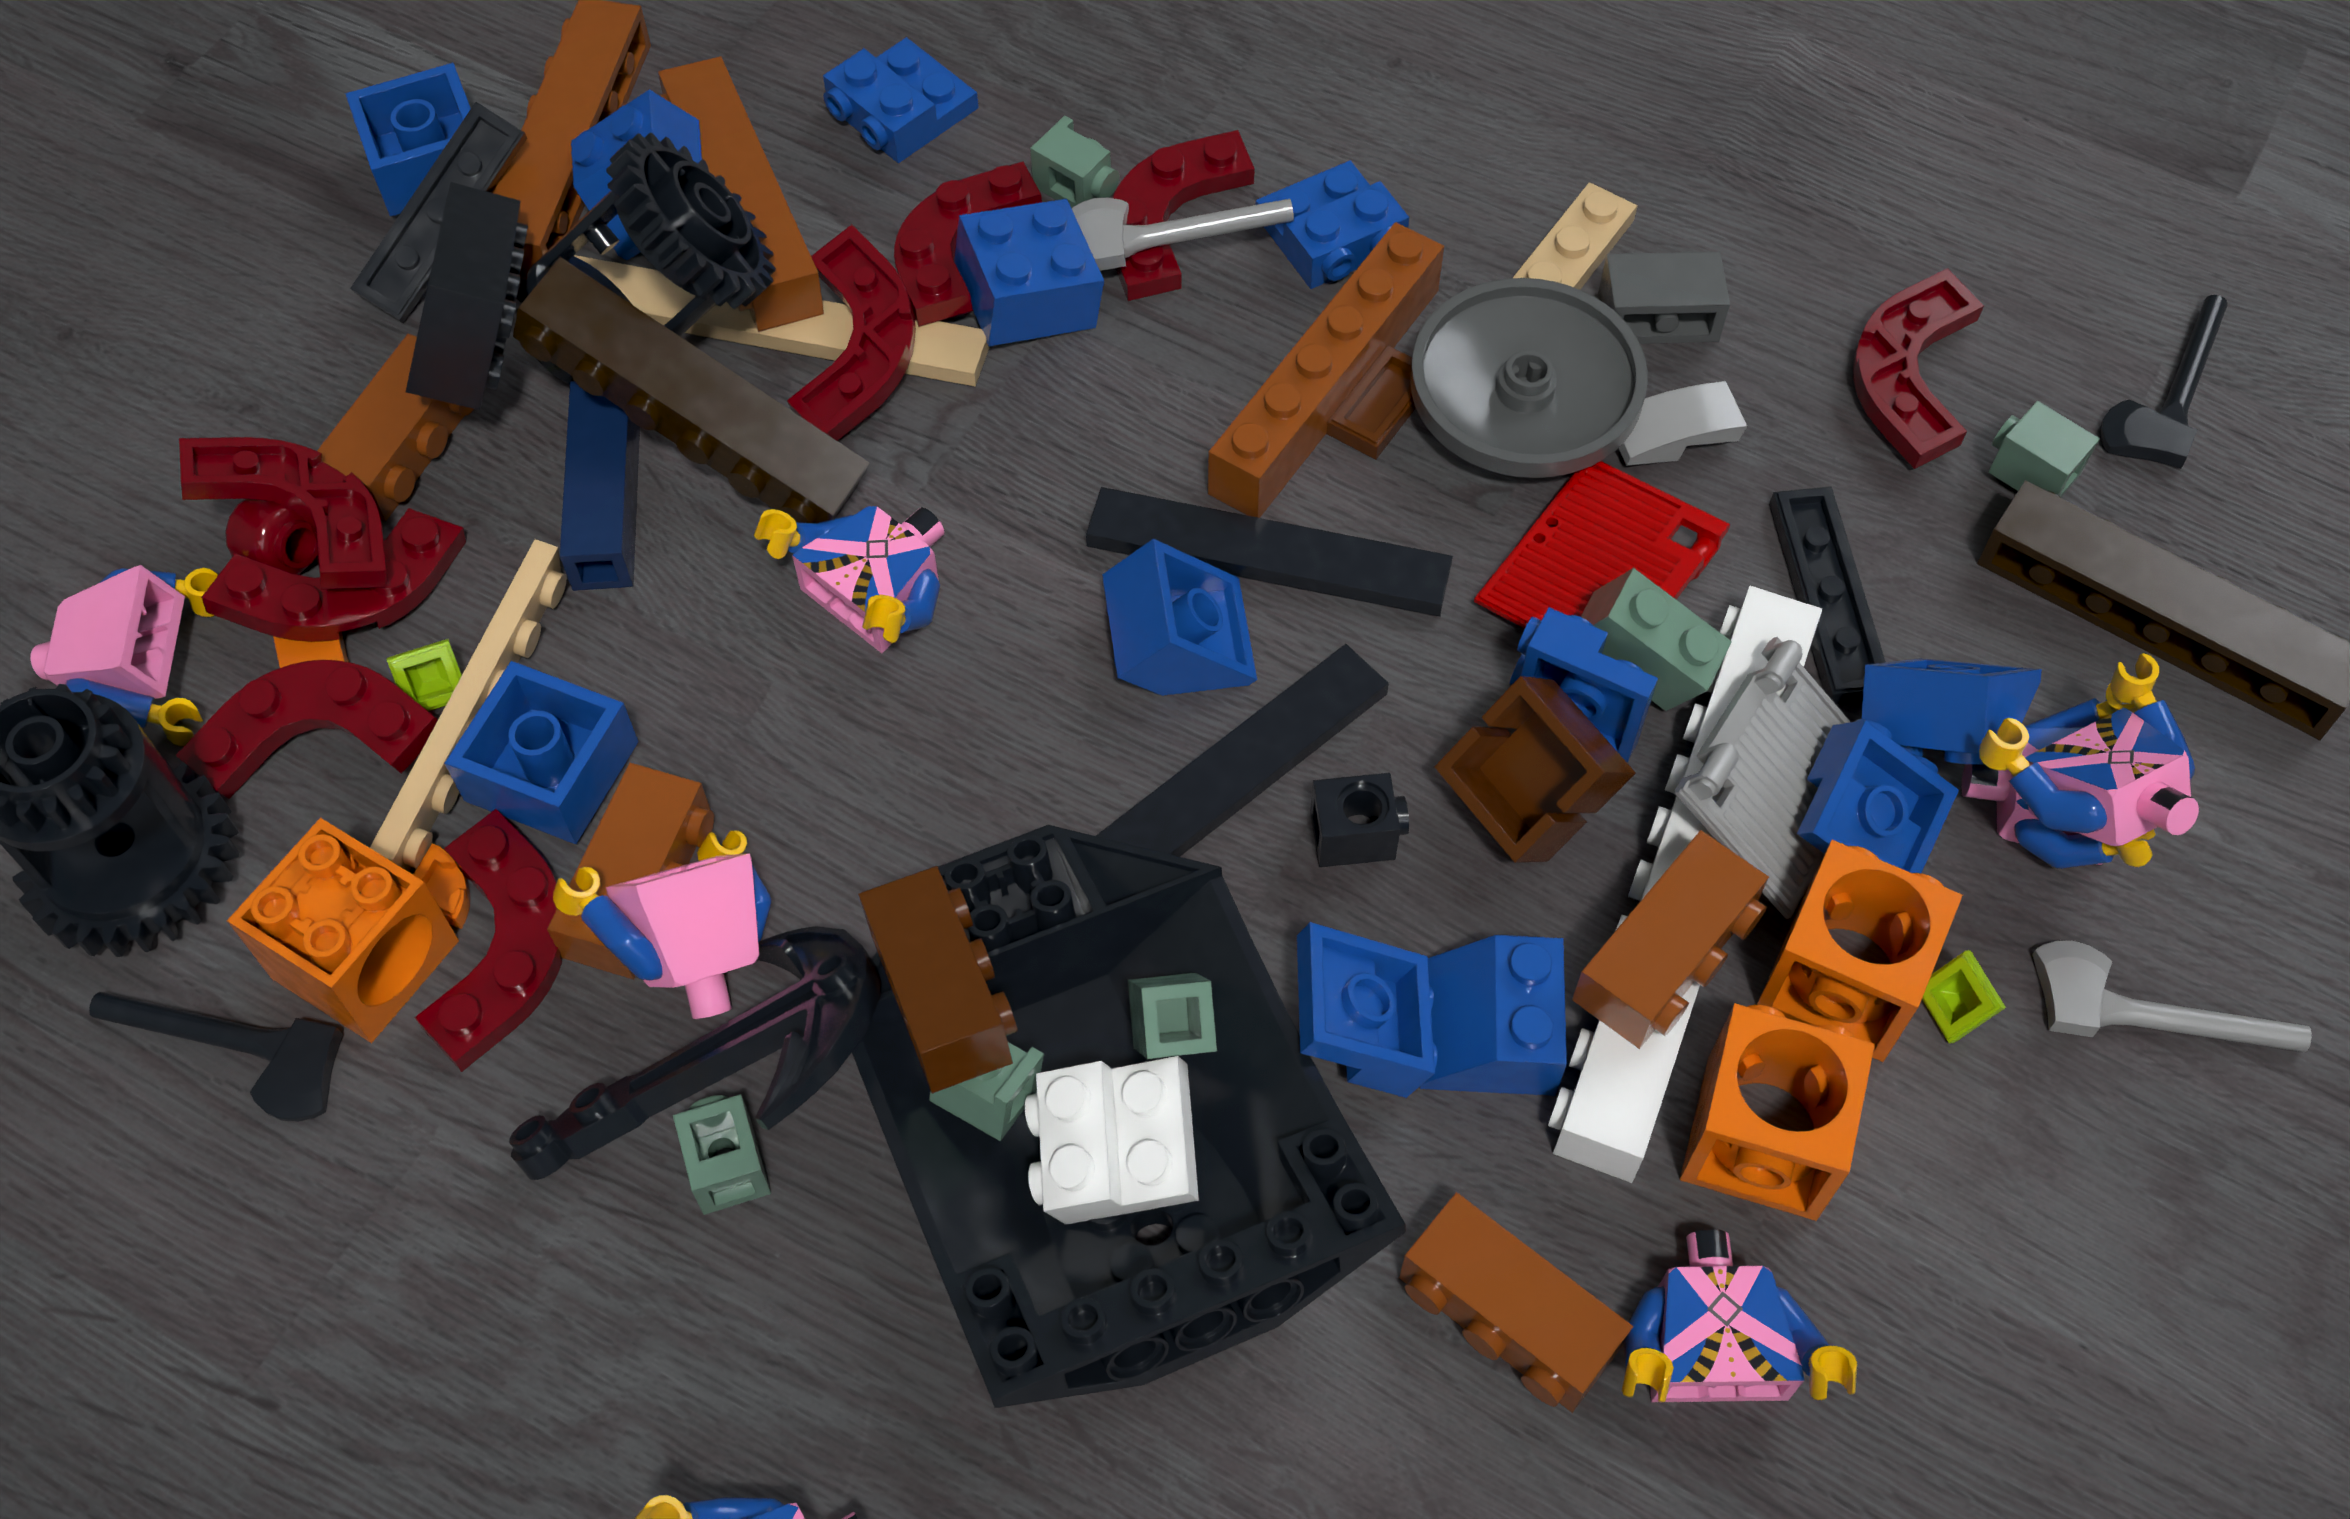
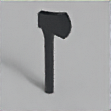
(2165, 435)
(299, 1056)

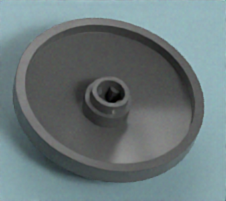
(1528, 377)

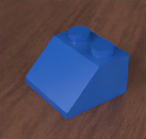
(598, 144)
(1177, 623)
(1946, 703)
(1499, 1016)

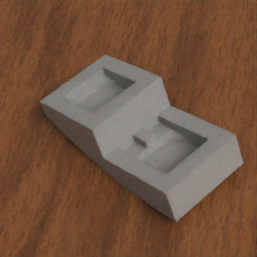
(1683, 419)

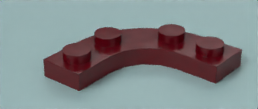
(1161, 186)
(929, 235)
(879, 340)
(1888, 366)
(293, 475)
(298, 608)
(299, 700)
(521, 955)

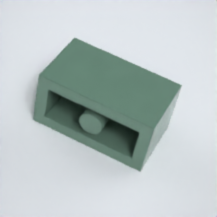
(1657, 636)

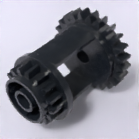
(679, 222)
(104, 823)

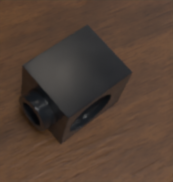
(1346, 842)

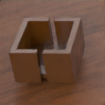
(1541, 776)

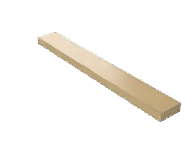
(939, 351)

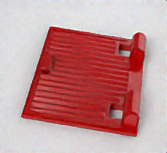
(1601, 531)

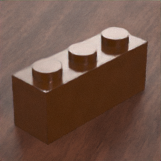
(939, 978)

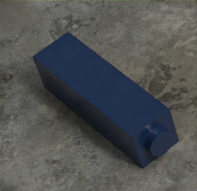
(599, 493)

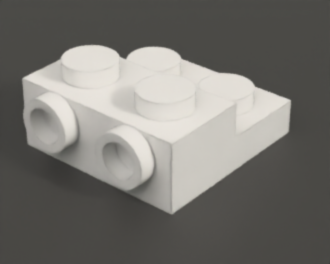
(1112, 1139)

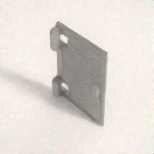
(1763, 762)

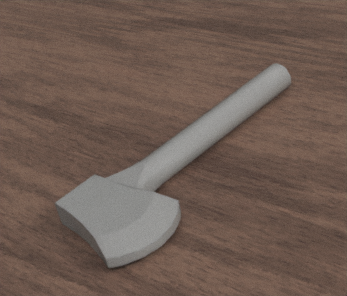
(1112, 240)
(2078, 1004)

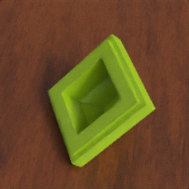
(427, 673)
(1961, 997)

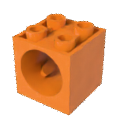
(1897, 910)
(345, 929)
(1754, 1160)

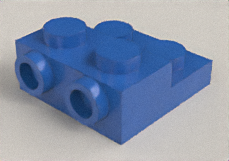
(897, 98)
(1334, 222)
(1606, 690)
(1876, 796)
(1366, 1009)

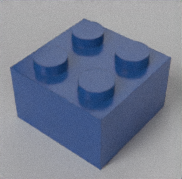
(407, 128)
(1028, 271)
(542, 752)

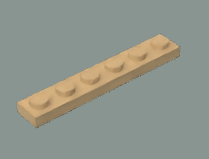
(511, 634)

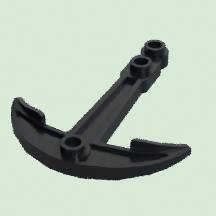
(826, 1007)

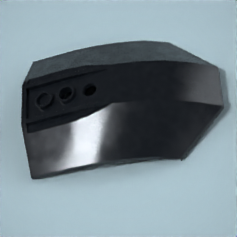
(1277, 1168)

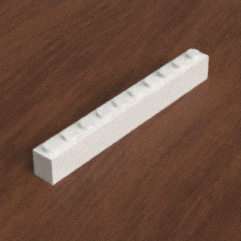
(1621, 1086)

